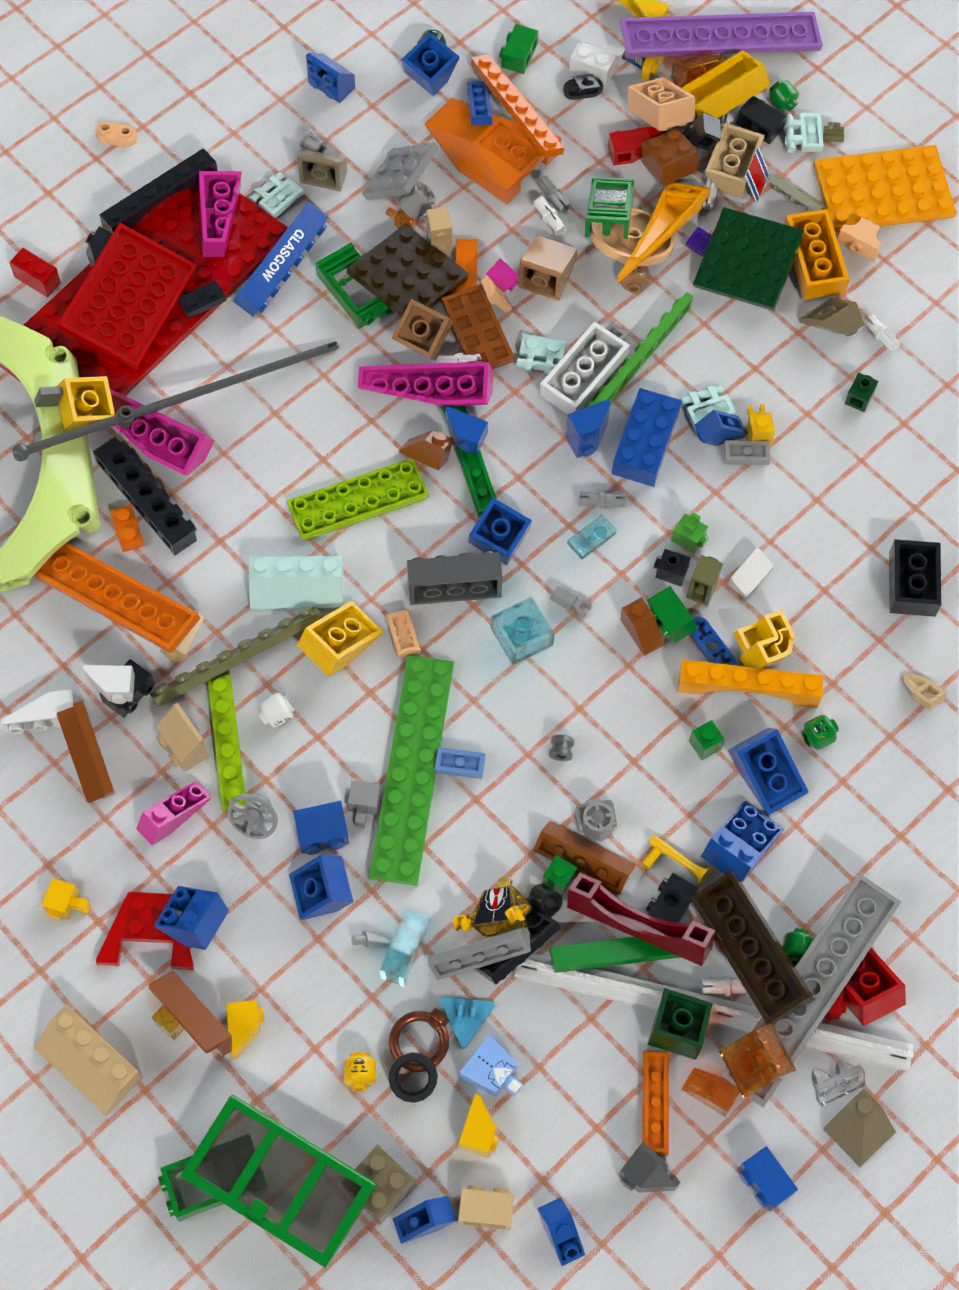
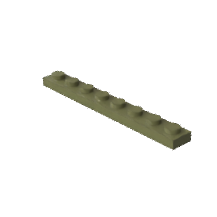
(228, 659)

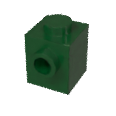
(861, 392)

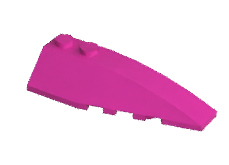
(432, 383)
(164, 438)

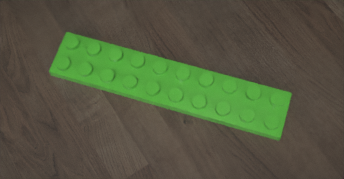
(411, 771)

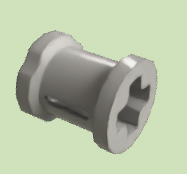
(312, 143)

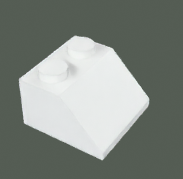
(595, 61)

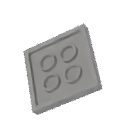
(400, 171)

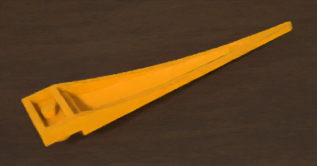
(675, 207)

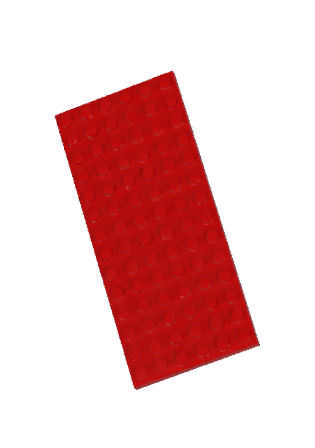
(178, 228)

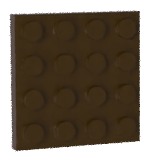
(407, 269)

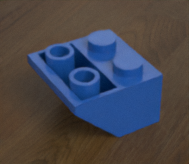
(329, 76)
(192, 916)

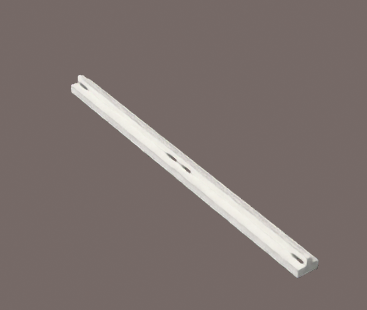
(743, 1017)

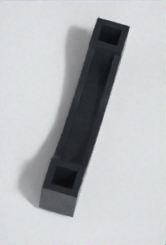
(139, 203)

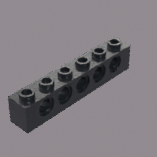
(174, 538)

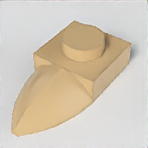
(924, 690)

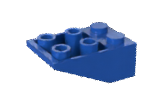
(741, 841)

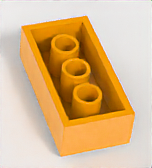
(819, 257)

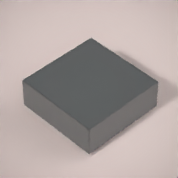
(48, 396)

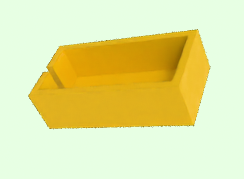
(728, 85)

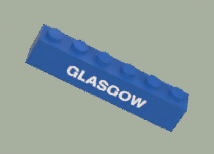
(280, 259)

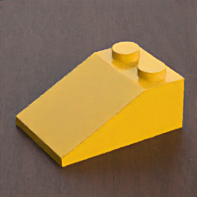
(338, 638)

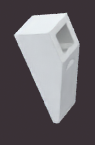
(39, 713)

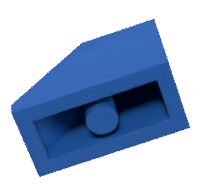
(718, 427)
(466, 430)
(424, 1219)

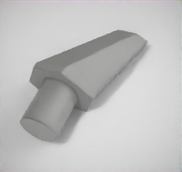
(370, 940)

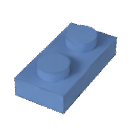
(460, 763)

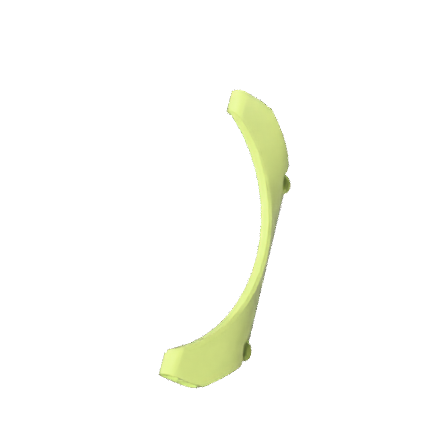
(66, 478)

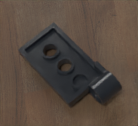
(544, 904)

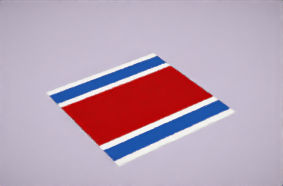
(757, 174)

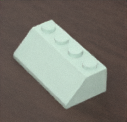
(296, 582)

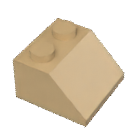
(181, 739)

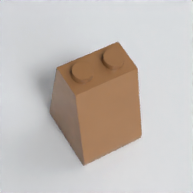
(547, 267)

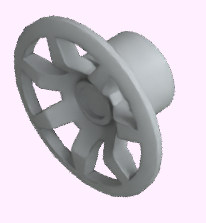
(255, 813)

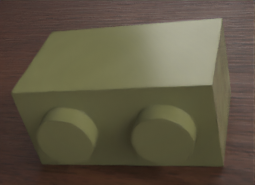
(704, 580)

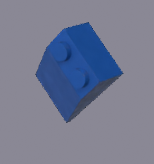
(768, 770)

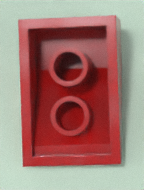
(874, 990)

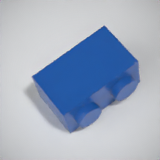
(767, 1179)

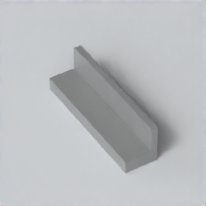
(480, 953)

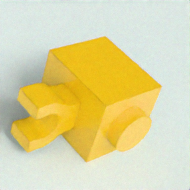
(760, 425)
(62, 899)

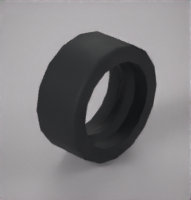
(394, 1082)

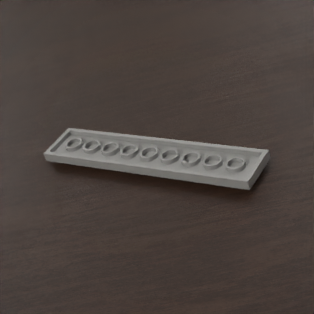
(830, 965)

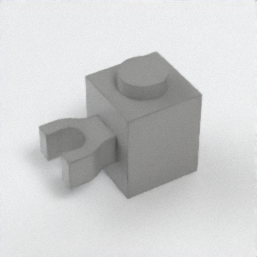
(363, 800)

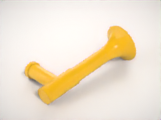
(662, 847)

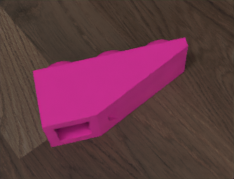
(171, 812)

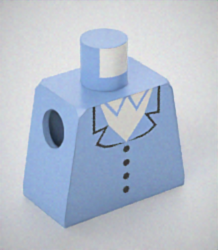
(491, 1069)

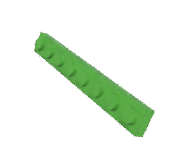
(644, 350)

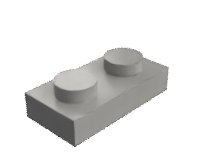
(747, 452)

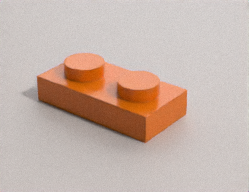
(127, 528)

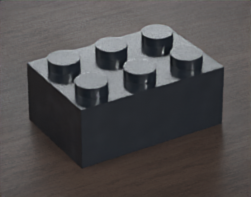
(915, 578)

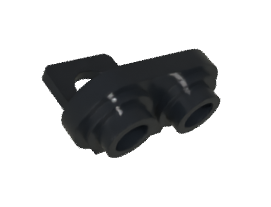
(582, 87)

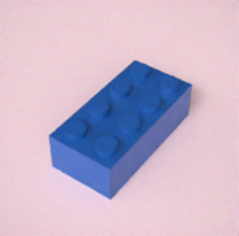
(646, 437)

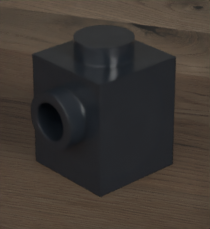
(672, 567)

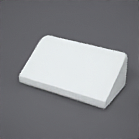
(750, 573)

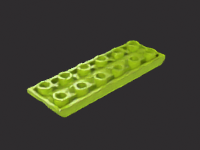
(357, 499)

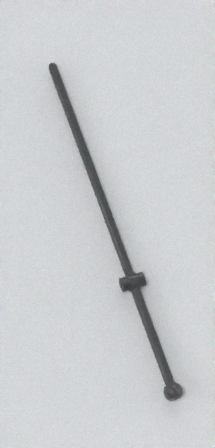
(125, 415)

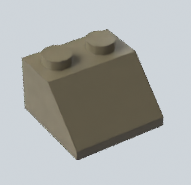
(322, 170)

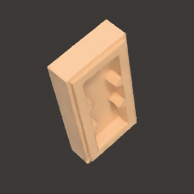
(496, 295)
(403, 633)

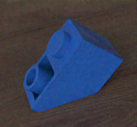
(561, 1231)

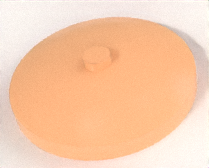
(621, 249)

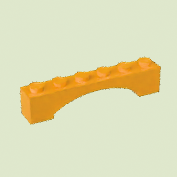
(796, 687)

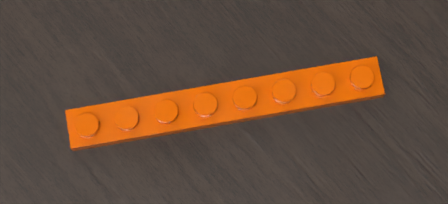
(517, 106)

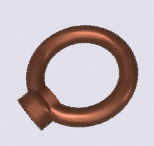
(436, 1020)

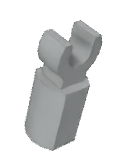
(570, 601)

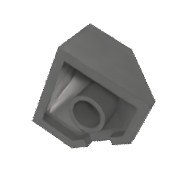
(647, 1172)

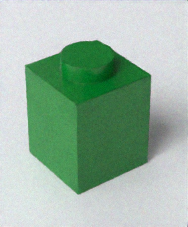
(706, 740)
(559, 875)

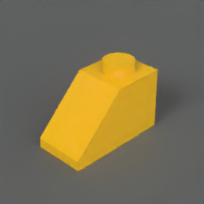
(243, 1024)
(479, 1130)

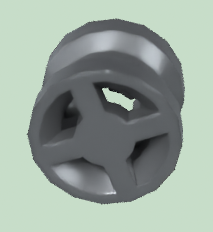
(561, 747)

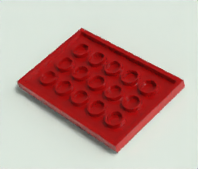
(127, 296)

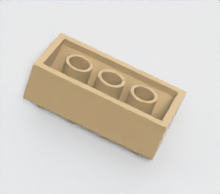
(87, 1060)

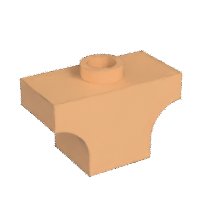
(861, 238)

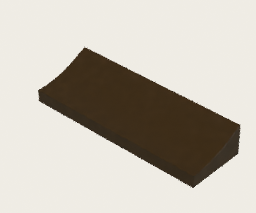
(752, 948)

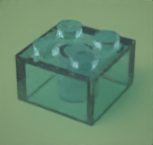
(522, 630)

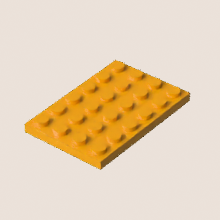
(885, 187)

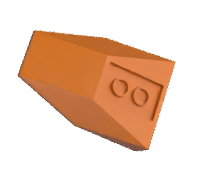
(489, 155)

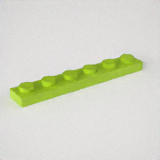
(226, 740)

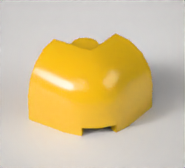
(765, 641)

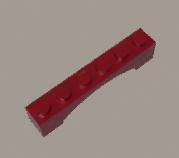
(684, 940)

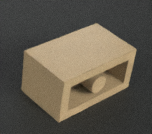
(439, 229)
(486, 1207)

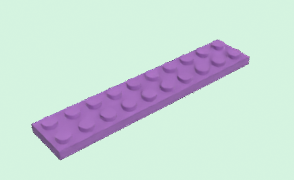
(720, 34)

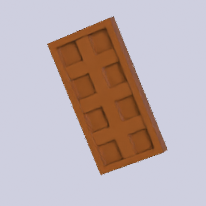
(478, 326)

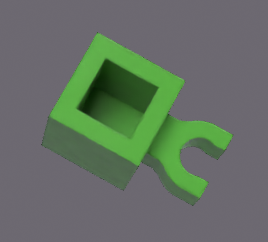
(690, 533)

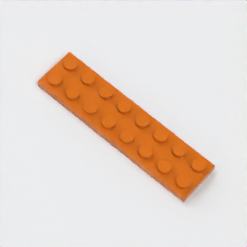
(118, 597)

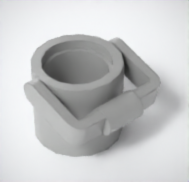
(418, 201)
(597, 819)

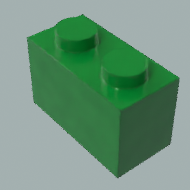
(519, 48)
(672, 615)

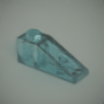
(404, 948)

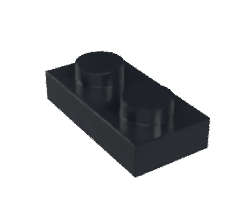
(202, 299)

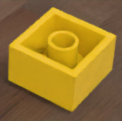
(85, 401)

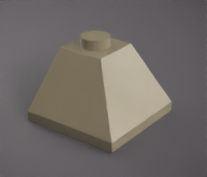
(835, 316)
(860, 1128)

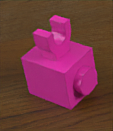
(503, 275)

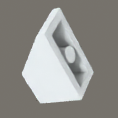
(112, 681)

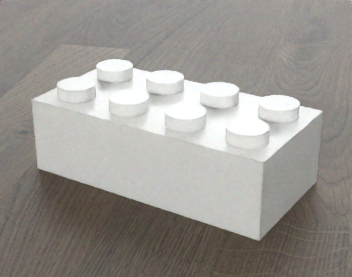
(584, 369)

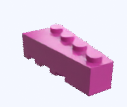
(217, 203)

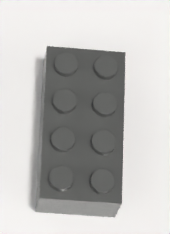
(454, 578)

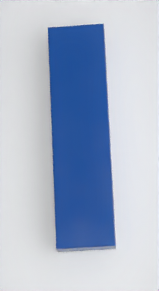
(479, 103)

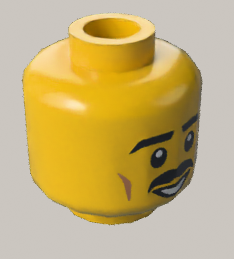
(359, 1071)

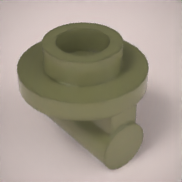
(833, 132)

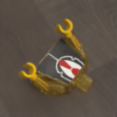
(497, 911)

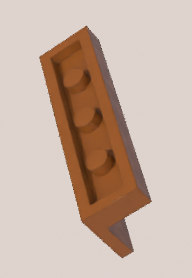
(85, 752)
(585, 855)
(191, 1014)

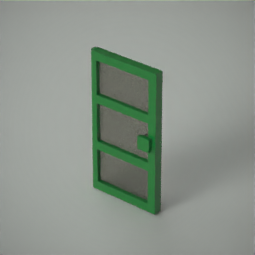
(279, 1180)

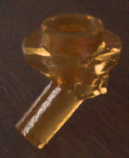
(400, 217)

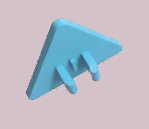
(466, 1016)

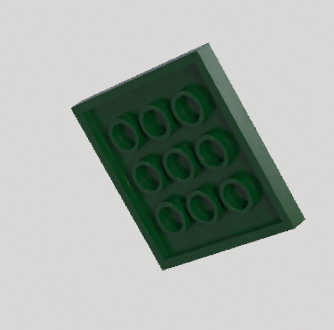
(748, 258)

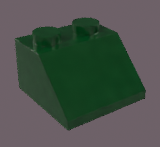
(680, 1024)

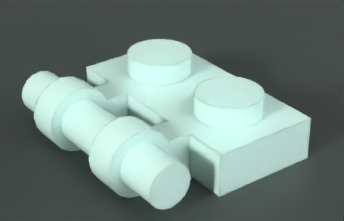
(810, 132)
(280, 198)
(540, 349)
(700, 410)

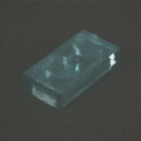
(591, 537)

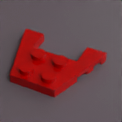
(136, 923)

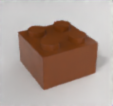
(670, 157)

